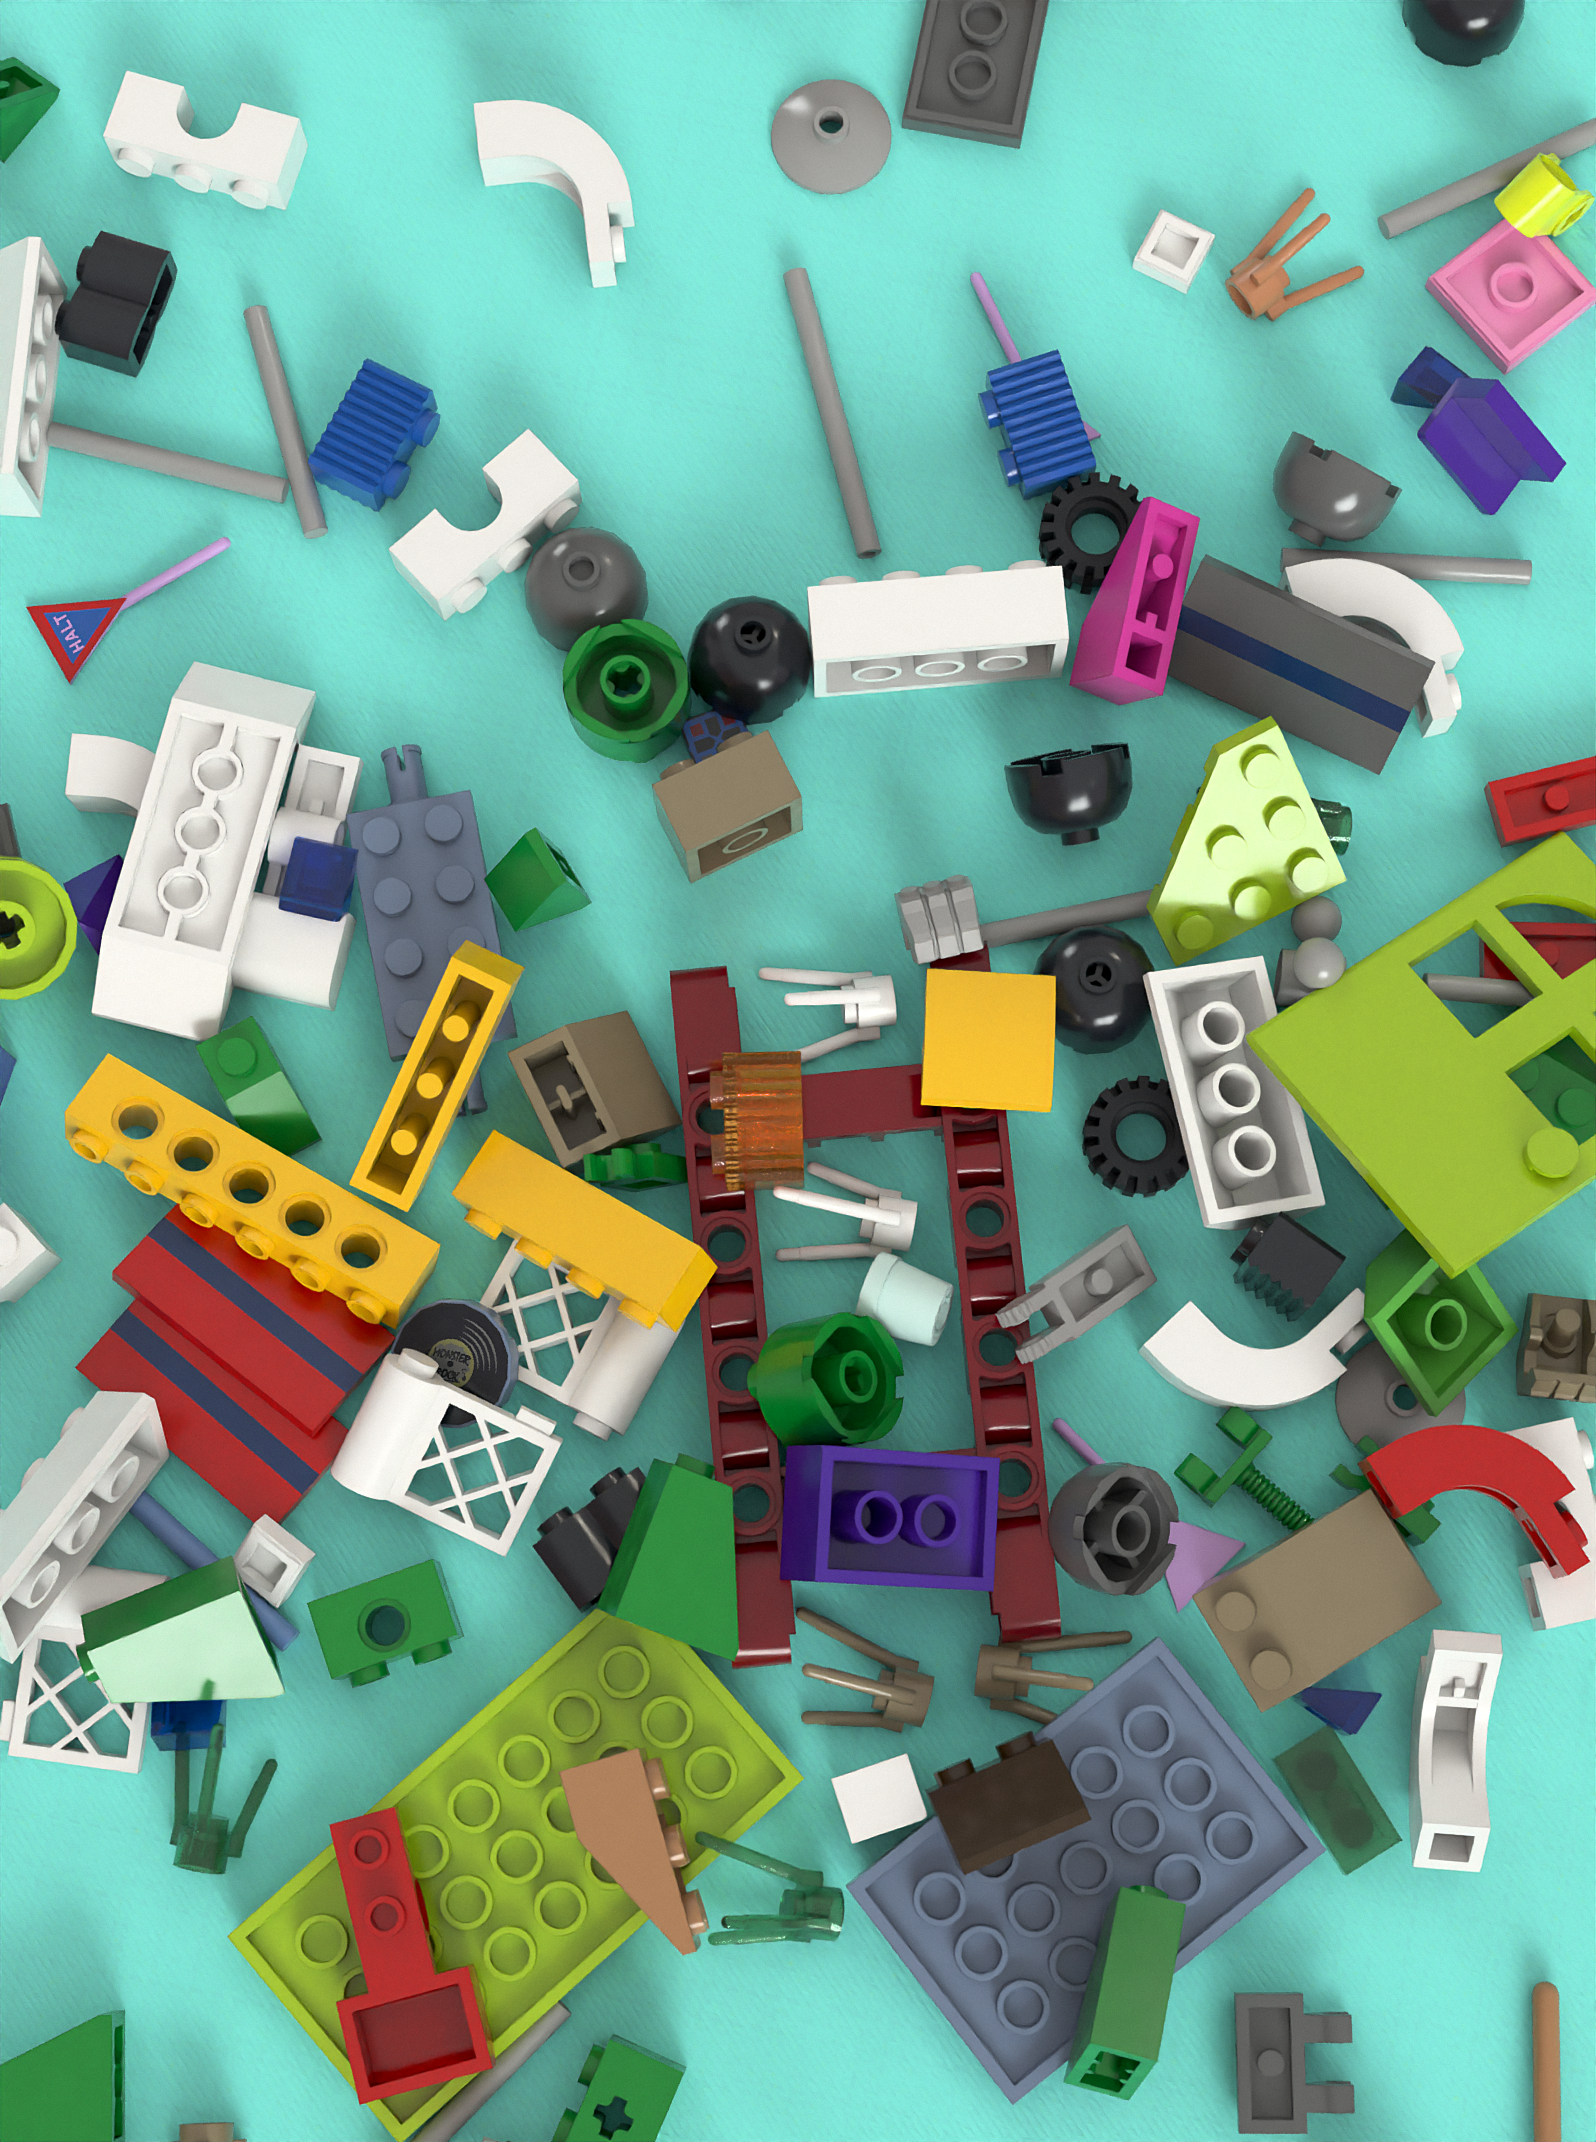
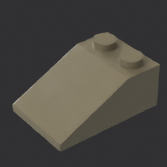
(1316, 1599)

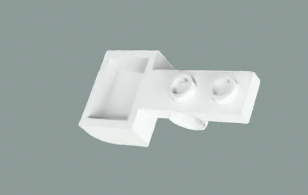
(286, 951)

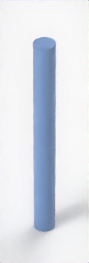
(197, 1555)

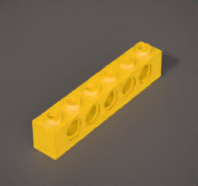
(181, 1129)

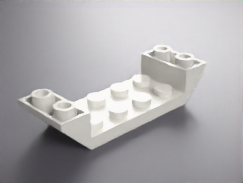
(198, 851)

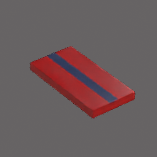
(254, 1318)
(212, 1417)

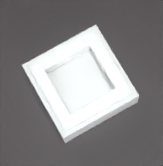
(1173, 251)
(272, 1560)

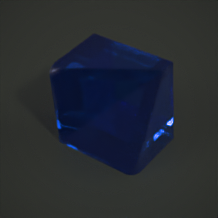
(1426, 380)
(186, 1723)

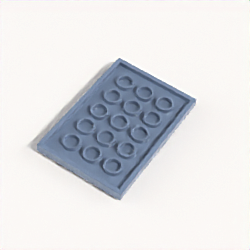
(1169, 1810)

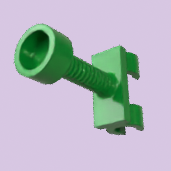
(1252, 1438)

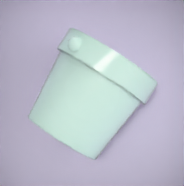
(905, 1300)

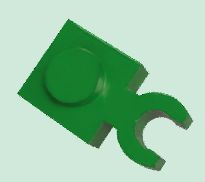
(636, 1168)

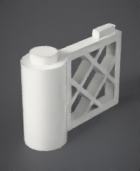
(611, 1368)
(397, 1428)
(91, 1590)

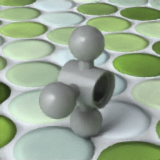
(1318, 959)

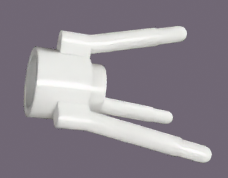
(862, 997)
(883, 1217)

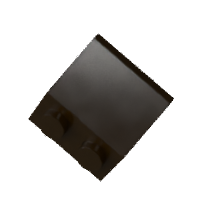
(1005, 1802)

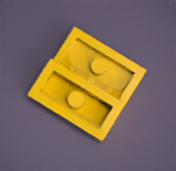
(988, 1040)

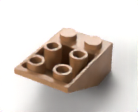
(625, 1829)

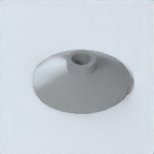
(831, 160)
(1367, 1403)

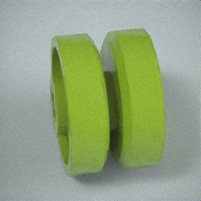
(42, 932)

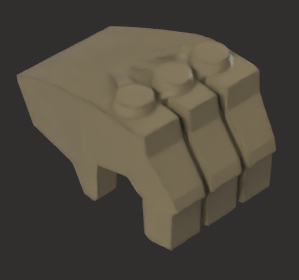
(1558, 1349)

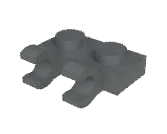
(1272, 2063)

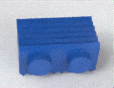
(1037, 424)
(375, 435)

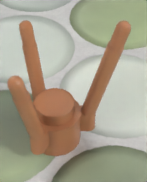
(1260, 282)

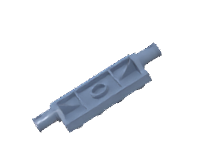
(422, 899)

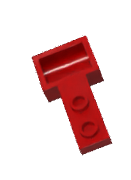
(412, 2021)

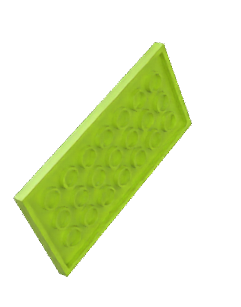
(501, 1847)

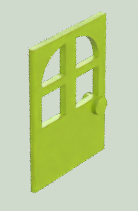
(1425, 1101)

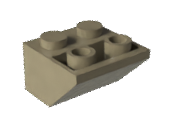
(594, 1088)

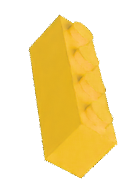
(436, 1075)
(583, 1231)

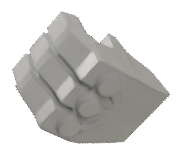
(939, 919)

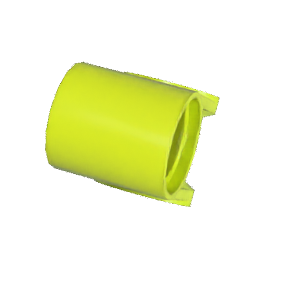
(1543, 199)

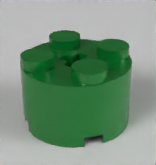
(618, 657)
(828, 1381)

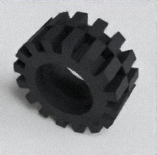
(1069, 506)
(1102, 1148)

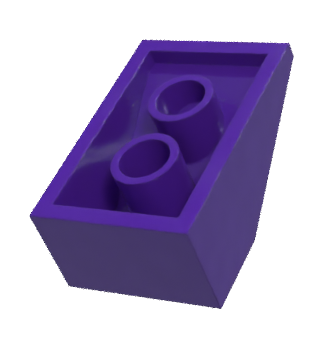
(889, 1518)

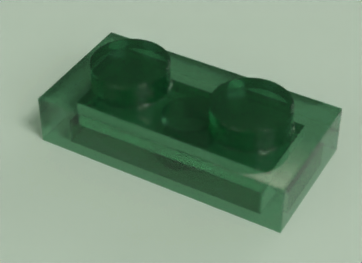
(1336, 1799)

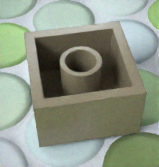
(728, 804)

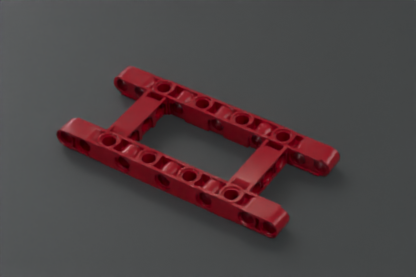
(736, 1327)

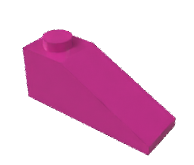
(1136, 613)

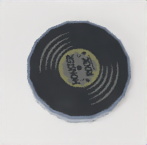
(469, 1348)

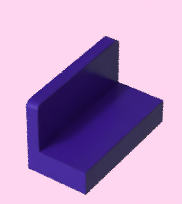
(1487, 442)

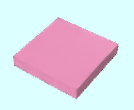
(1511, 293)

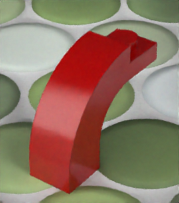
(1486, 1463)

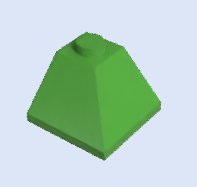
(1433, 1325)

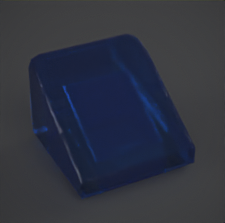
(319, 879)
(1340, 1708)

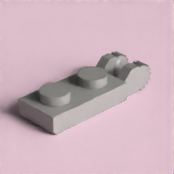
(1081, 1292)

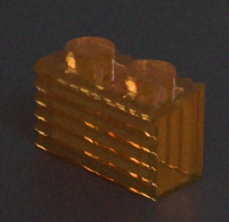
(760, 1120)

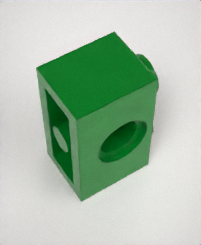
(346, 1620)

